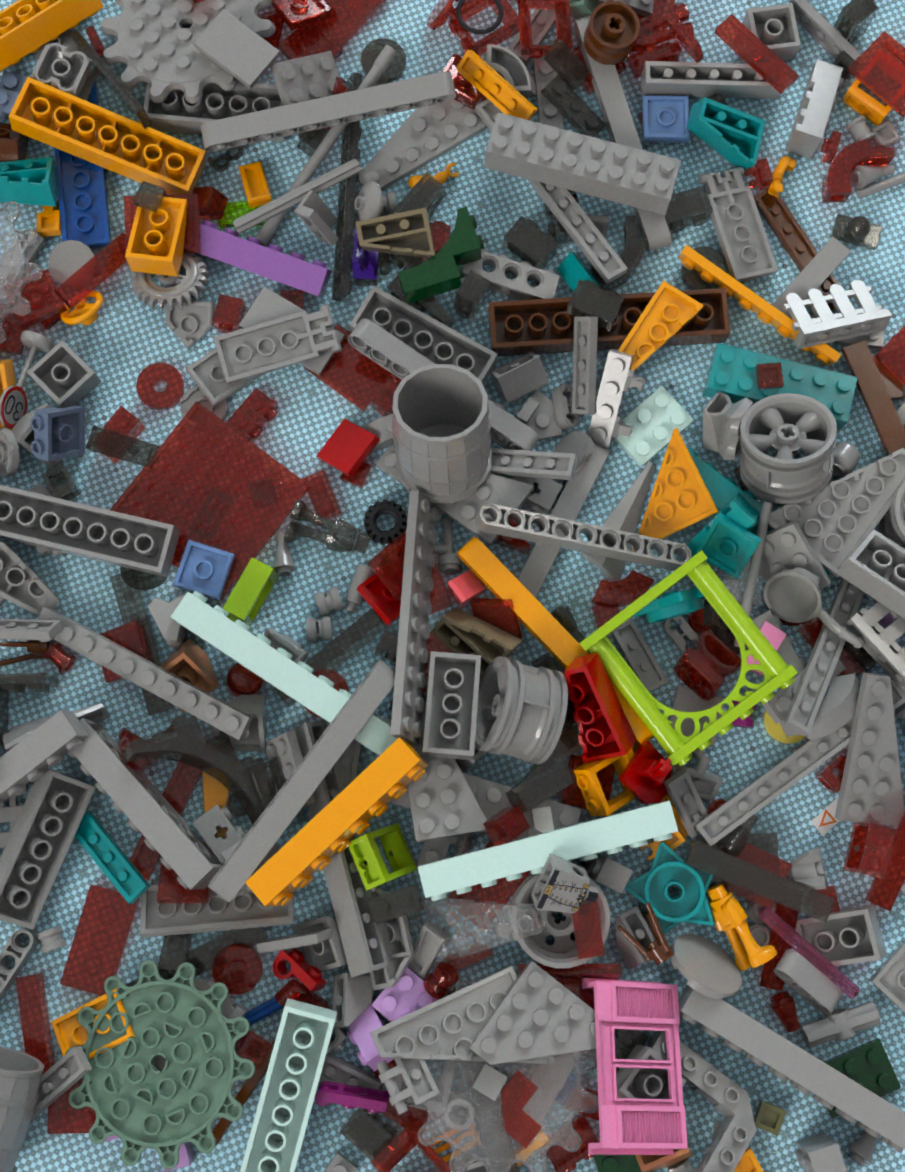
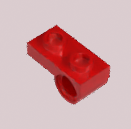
(300, 969)

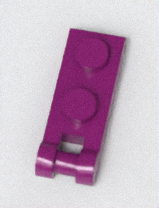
(352, 1096)

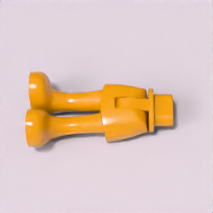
(731, 919)

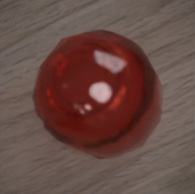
(242, 681)

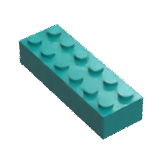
(734, 373)

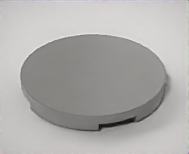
(706, 966)

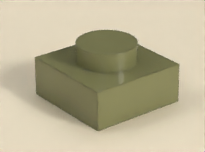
(769, 1117)

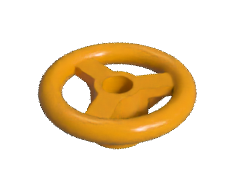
(84, 312)

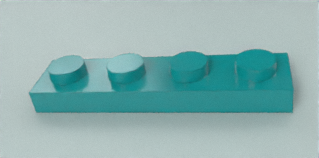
(111, 859)

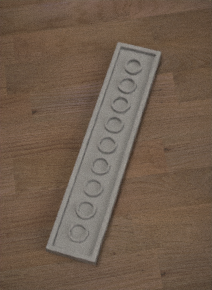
(413, 619)

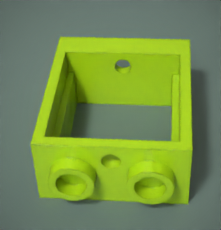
(250, 592)
(366, 849)

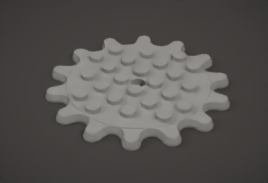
(164, 52)

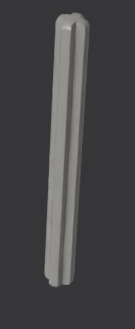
(296, 196)

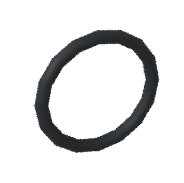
(479, 31)

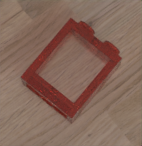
(472, 7)
(563, 25)
(874, 850)
(400, 1147)

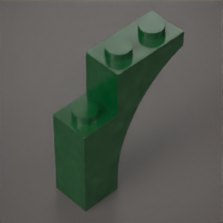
(444, 270)

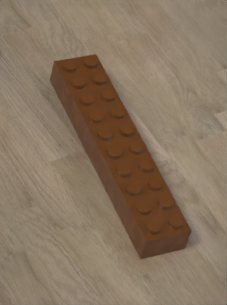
(547, 328)

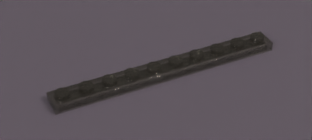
(346, 201)

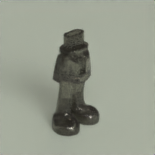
(341, 534)

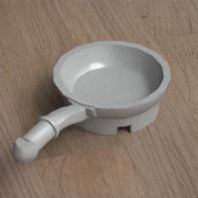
(797, 599)

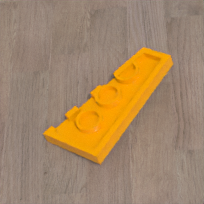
(659, 322)

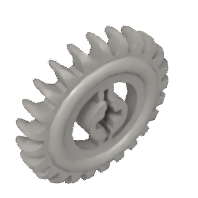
(172, 288)

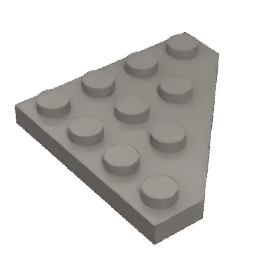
(536, 1021)

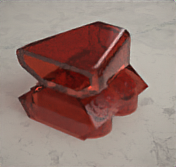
(707, 665)

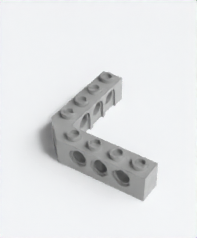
(726, 1096)

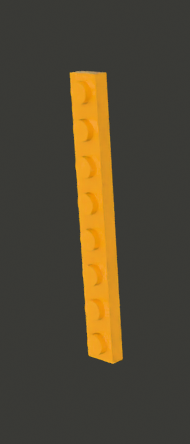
(750, 301)

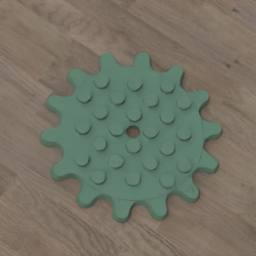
(194, 1087)

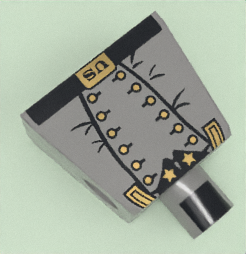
(562, 886)

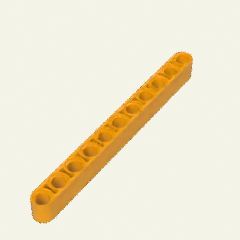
(535, 617)

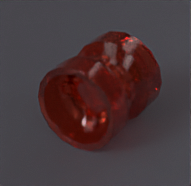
(439, 982)

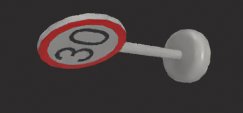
(14, 400)

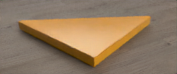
(678, 494)

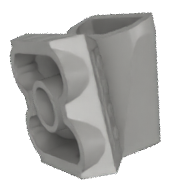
(65, 70)
(723, 424)
(171, 630)

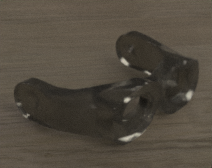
(221, 168)

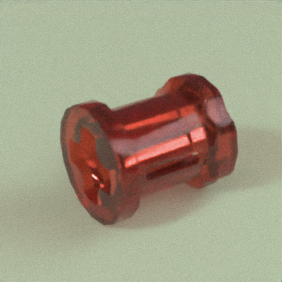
(60, 658)

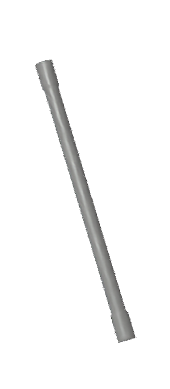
(380, 65)

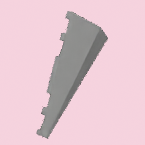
(624, 518)

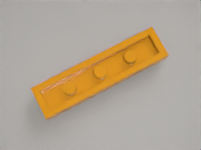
(494, 87)

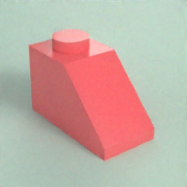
(465, 588)

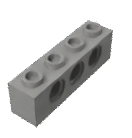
(517, 287)

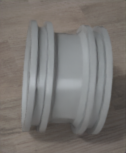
(563, 950)

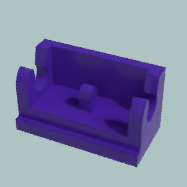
(364, 262)

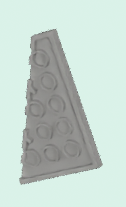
(845, 510)
(448, 1025)

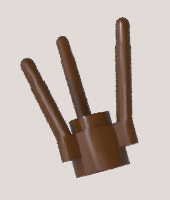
(35, 646)
(659, 948)

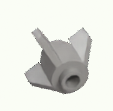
(809, 870)

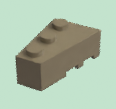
(470, 635)

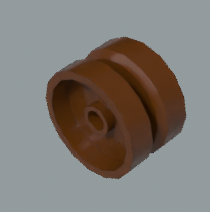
(611, 32)

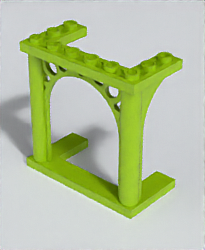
(775, 670)

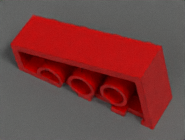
(599, 714)

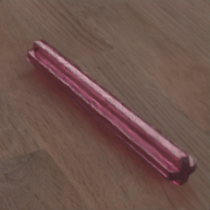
(808, 951)

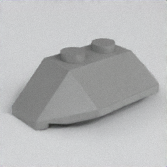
(397, 947)

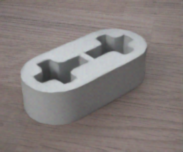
(563, 407)
(686, 631)

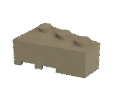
(398, 234)

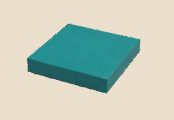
(729, 545)

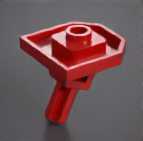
(646, 774)

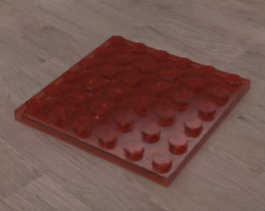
(214, 490)

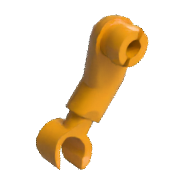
(784, 164)
(441, 177)

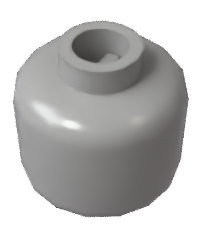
(845, 459)

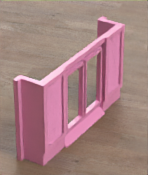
(634, 1124)

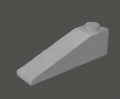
(22, 585)
(17, 733)

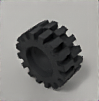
(378, 509)

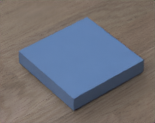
(665, 119)
(204, 570)

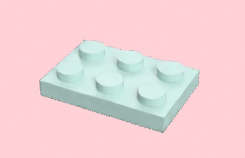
(653, 426)

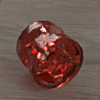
(694, 622)

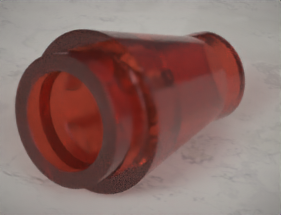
(785, 1010)

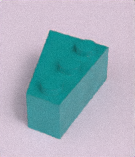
(727, 131)
(29, 181)
(737, 510)

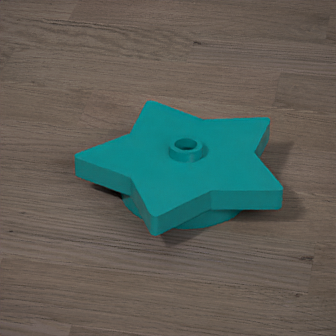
(672, 605)
(691, 901)

